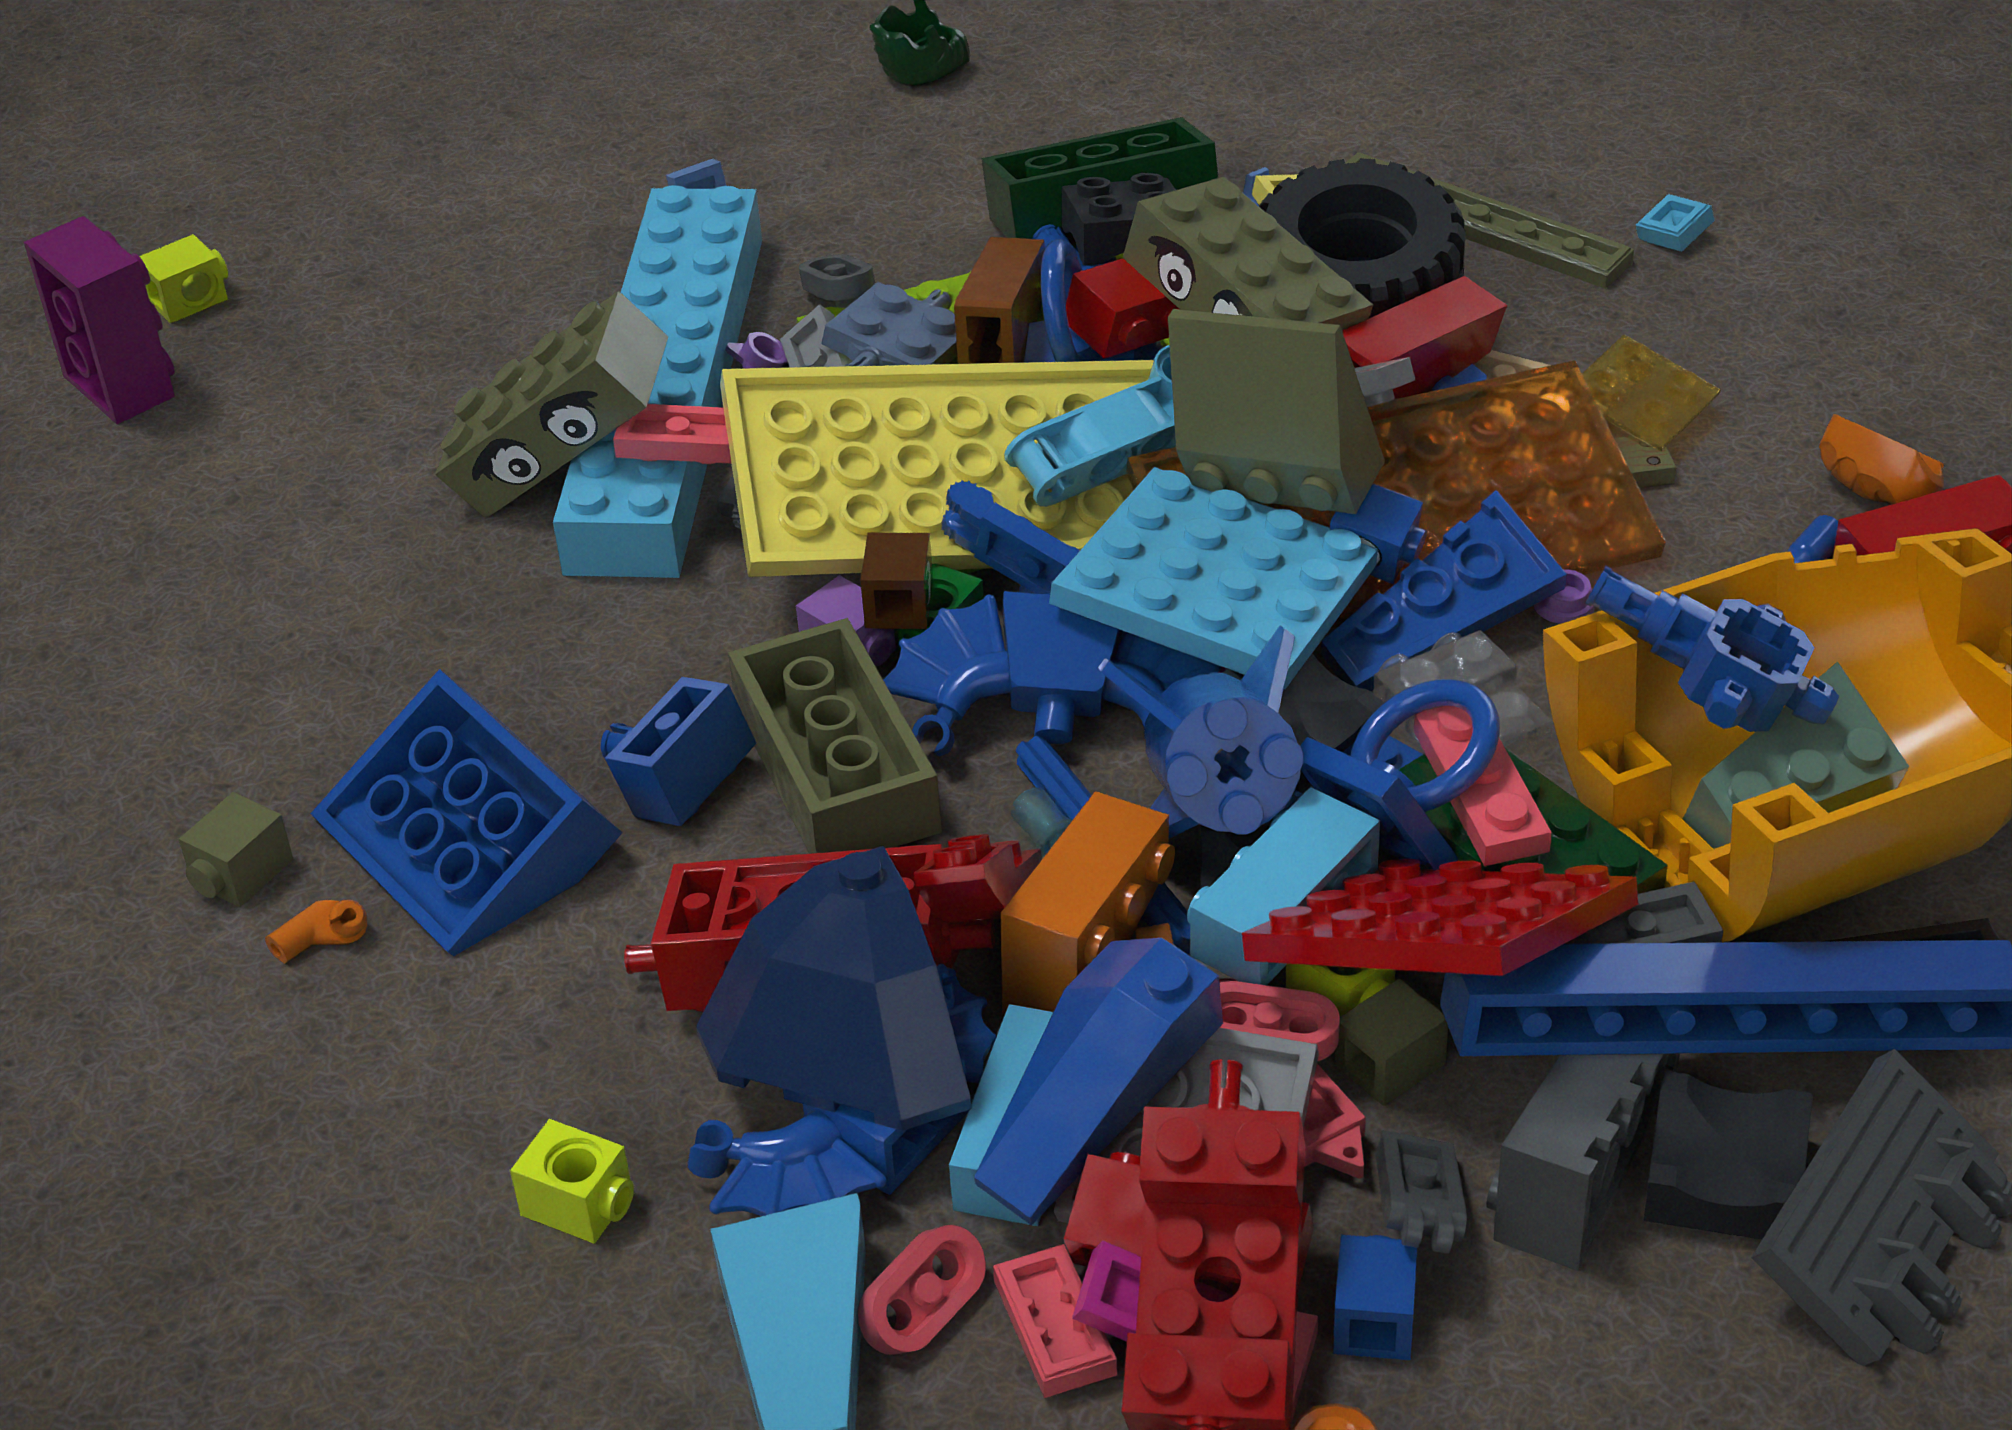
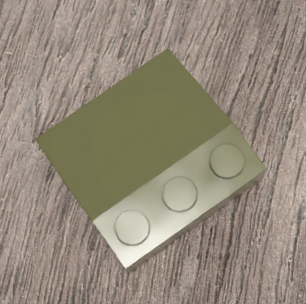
(1271, 410)

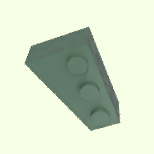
(1831, 762)

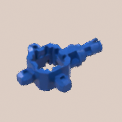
(1734, 660)

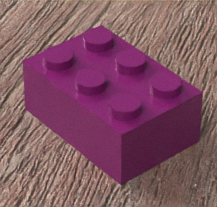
(101, 318)

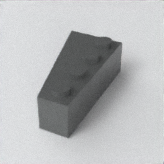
(1573, 1152)

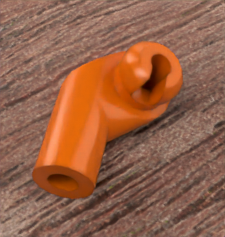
(319, 924)

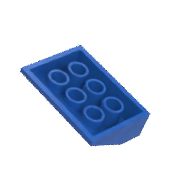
(462, 818)

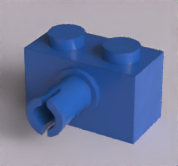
(678, 750)

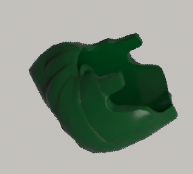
(917, 45)

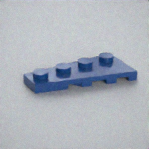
(1464, 586)

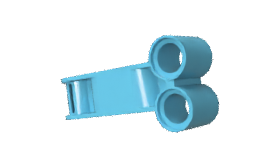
(1097, 439)

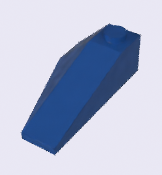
(1097, 1065)

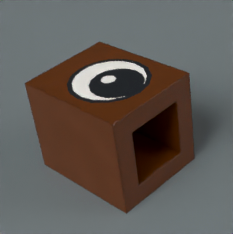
(897, 580)

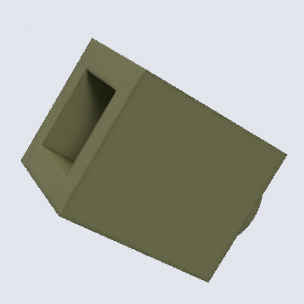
(235, 849)
(1392, 1041)

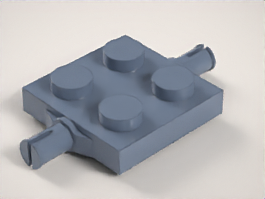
(894, 329)

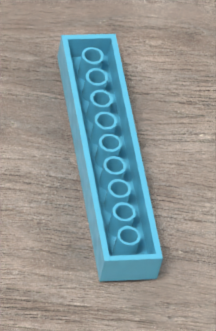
(694, 284)

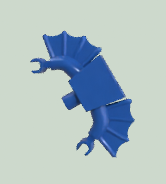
(1044, 665)
(829, 1151)

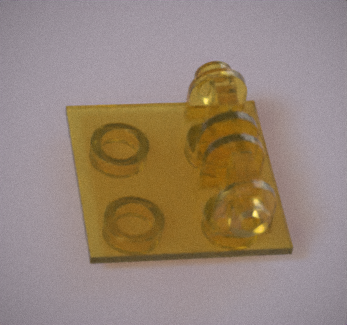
(1646, 392)

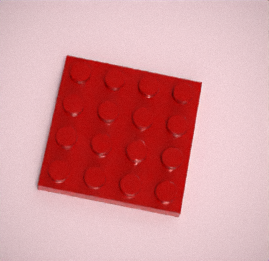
(1442, 917)

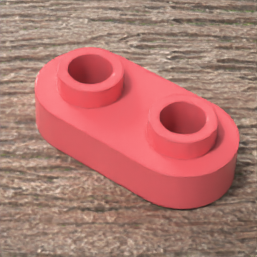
(1281, 1014)
(917, 1294)

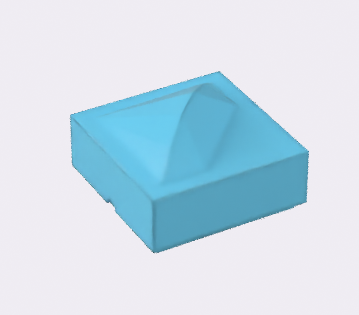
(1675, 222)

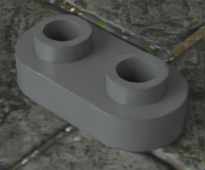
(836, 278)

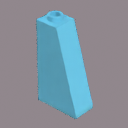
(794, 1311)

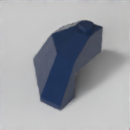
(839, 1000)

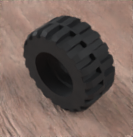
(1378, 215)

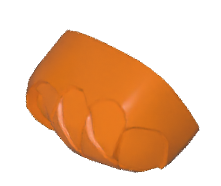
(1876, 464)

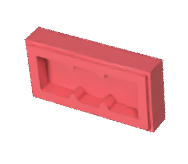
(1040, 1302)

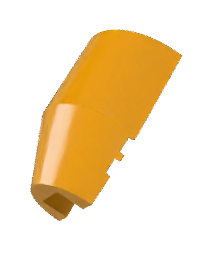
(1925, 649)

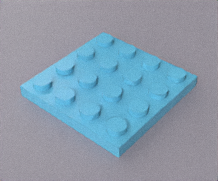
(1213, 573)

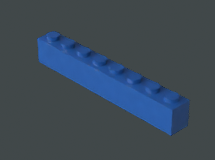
(1738, 999)

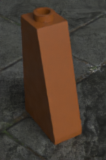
(999, 302)

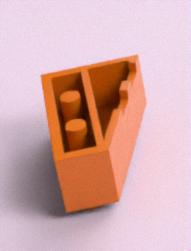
(1082, 898)

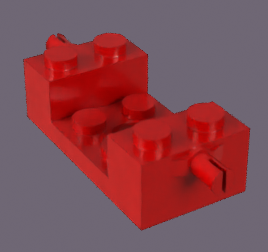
(714, 901)
(1226, 1194)

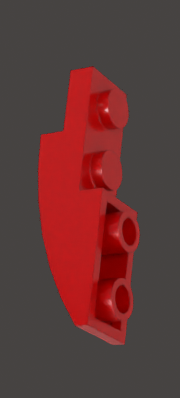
(974, 878)

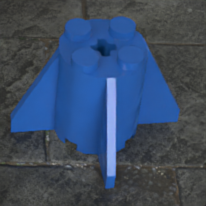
(1205, 713)

